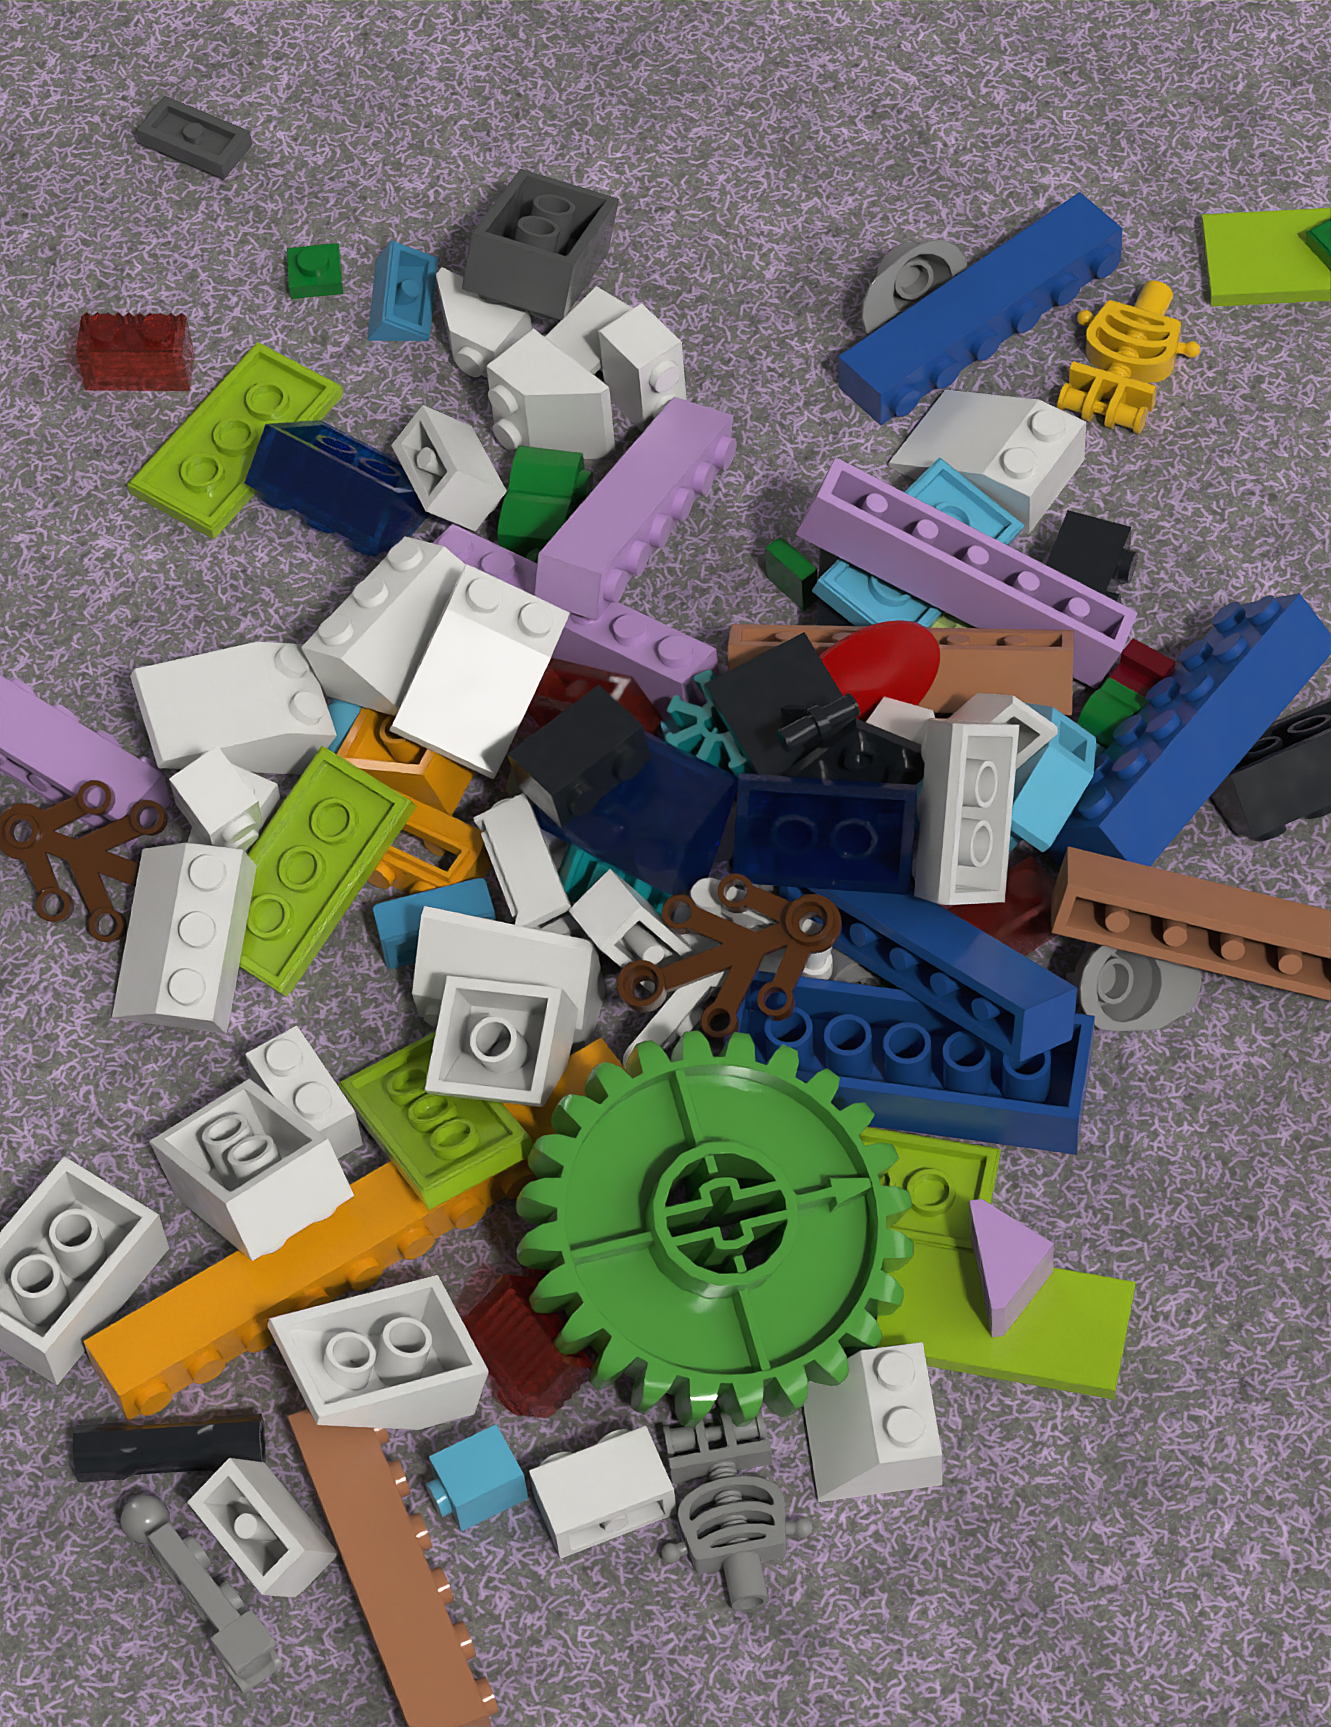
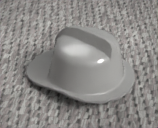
(907, 277)
(1133, 989)

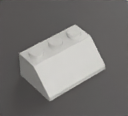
(382, 629)
(965, 811)
(185, 937)
(507, 953)

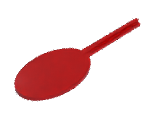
(884, 661)

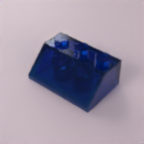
(336, 484)
(660, 822)
(825, 833)

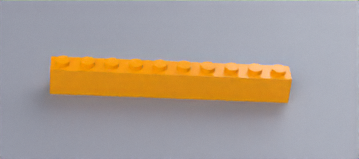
(228, 1306)

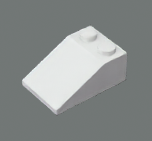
(1004, 445)
(479, 671)
(247, 699)
(384, 1358)

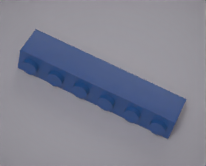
(980, 309)
(954, 969)

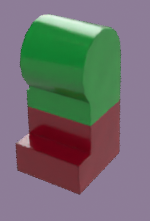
(1124, 691)

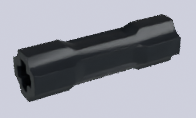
(125, 1450)

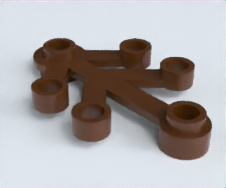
(85, 855)
(740, 952)

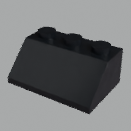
(1280, 776)

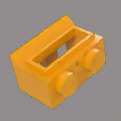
(439, 834)

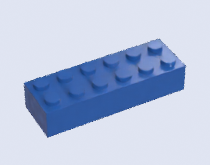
(1195, 728)
(924, 1068)

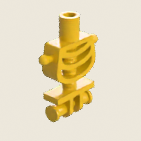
(1129, 351)

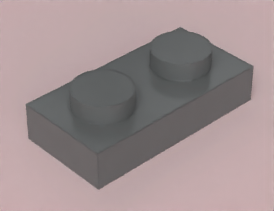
(194, 137)

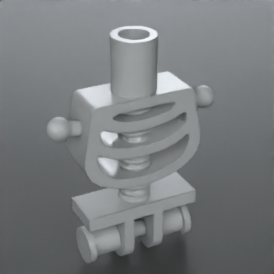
(735, 1532)

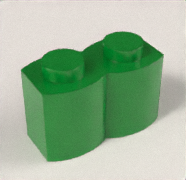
(541, 496)

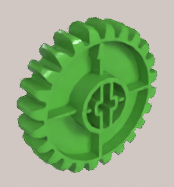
(678, 1301)

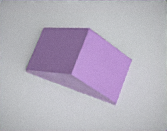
(1009, 1262)

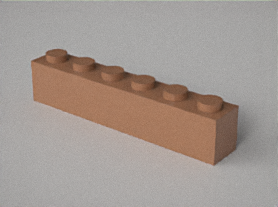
(1014, 662)
(1193, 922)
(391, 1576)

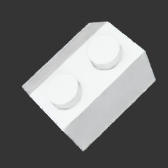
(549, 400)
(501, 1041)
(875, 1426)

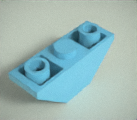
(1052, 781)

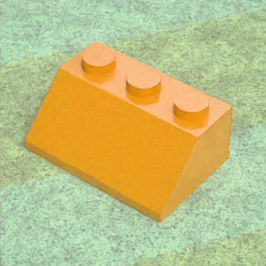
(404, 763)

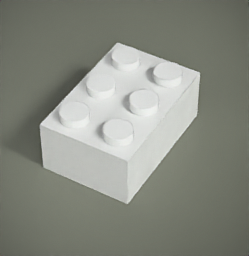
(252, 1169)
(71, 1266)

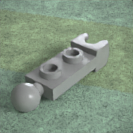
(238, 1635)

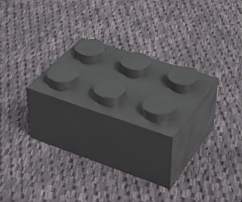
(540, 244)

